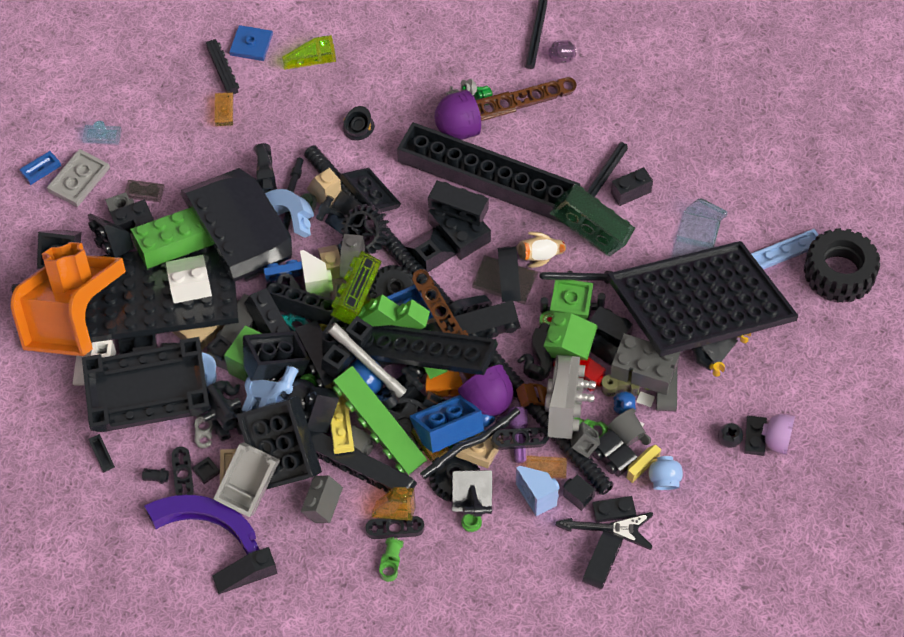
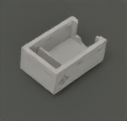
(246, 479)

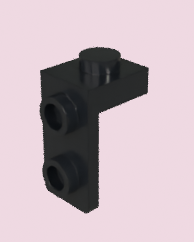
(603, 349)

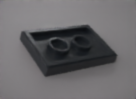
(370, 189)

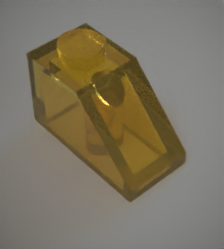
(396, 504)

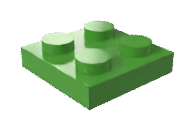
(572, 297)

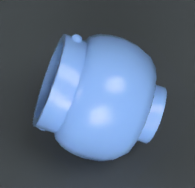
(665, 473)

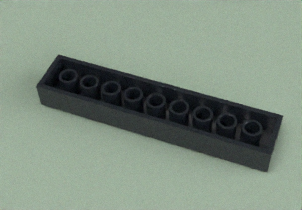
(482, 170)

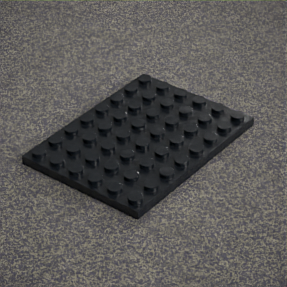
(701, 298)
(143, 302)

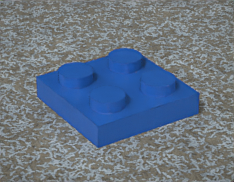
(291, 267)

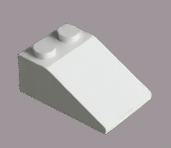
(188, 279)

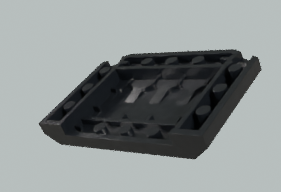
(239, 222)

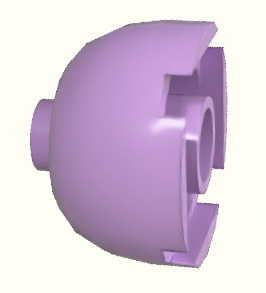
(778, 432)

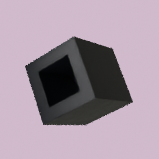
(578, 492)

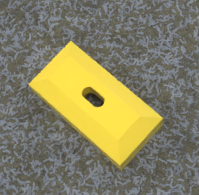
(643, 462)

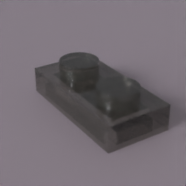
(145, 190)

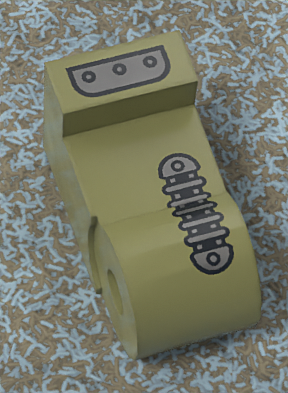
(612, 386)

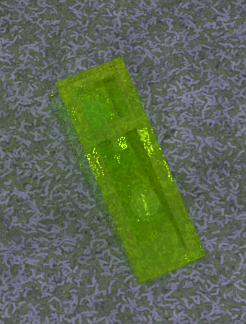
(314, 52)

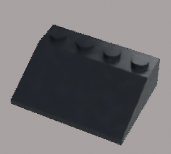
(284, 434)

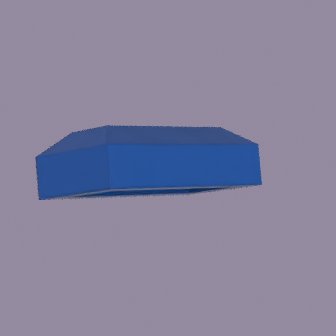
(40, 167)

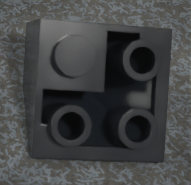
(109, 236)
(431, 249)

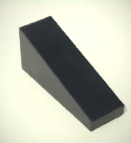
(101, 453)

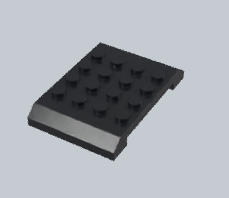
(145, 386)

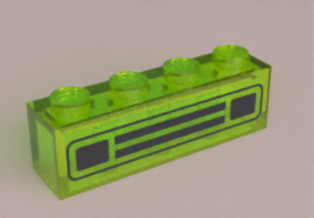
(355, 288)

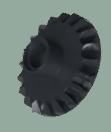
(390, 275)
(442, 480)

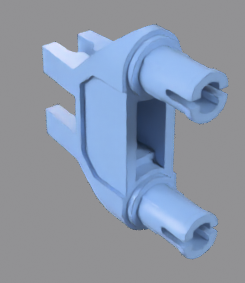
(267, 392)

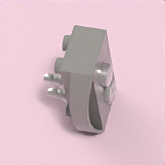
(566, 396)

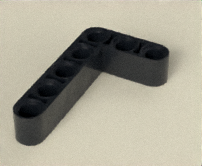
(307, 306)

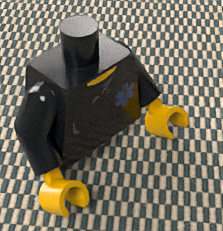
(712, 355)

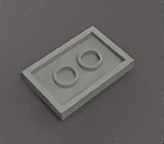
(78, 177)

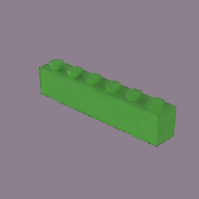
(379, 421)

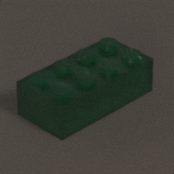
(592, 220)

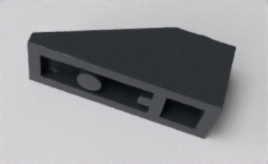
(246, 571)

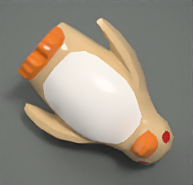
(540, 249)

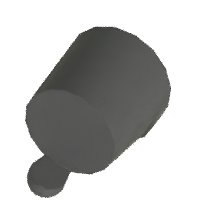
(629, 428)

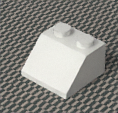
(316, 276)

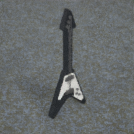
(626, 528)

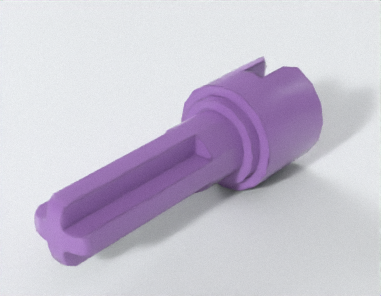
(520, 421)

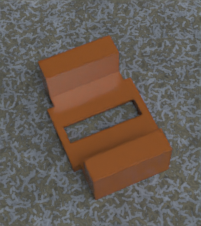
(527, 394)

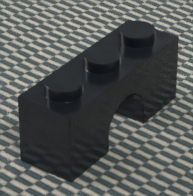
(339, 357)

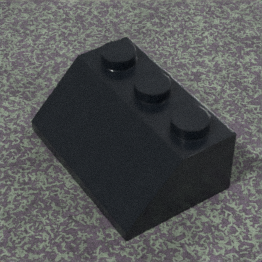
(270, 353)

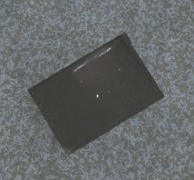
(489, 278)

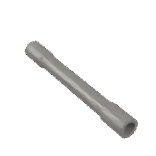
(343, 338)

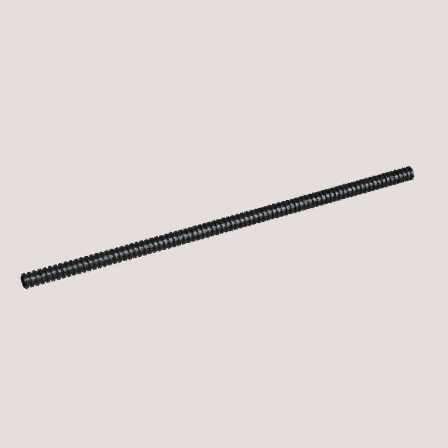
(538, 412)

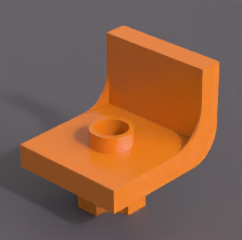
(54, 300)

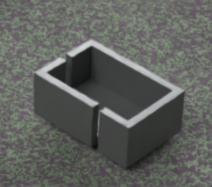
(648, 367)

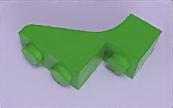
(385, 312)

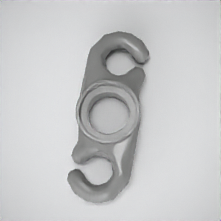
(202, 433)

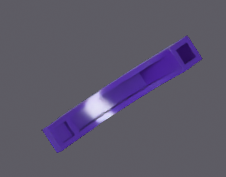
(202, 508)

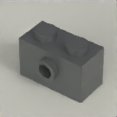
(321, 499)

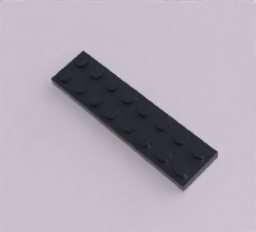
(431, 349)

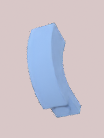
(300, 209)

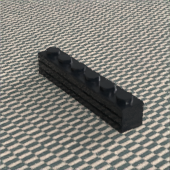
(221, 65)

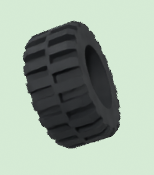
(849, 246)

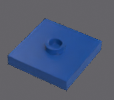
(251, 43)

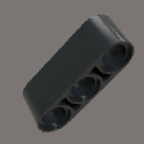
(602, 559)

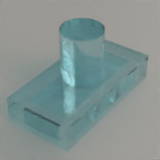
(101, 134)

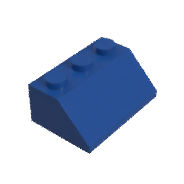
(447, 423)

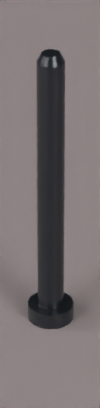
(575, 276)

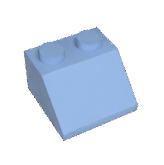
(537, 489)

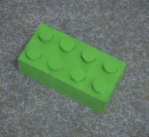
(169, 238)

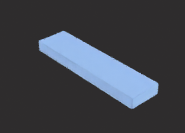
(785, 250)

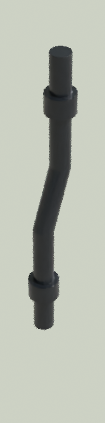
(295, 174)
(438, 463)

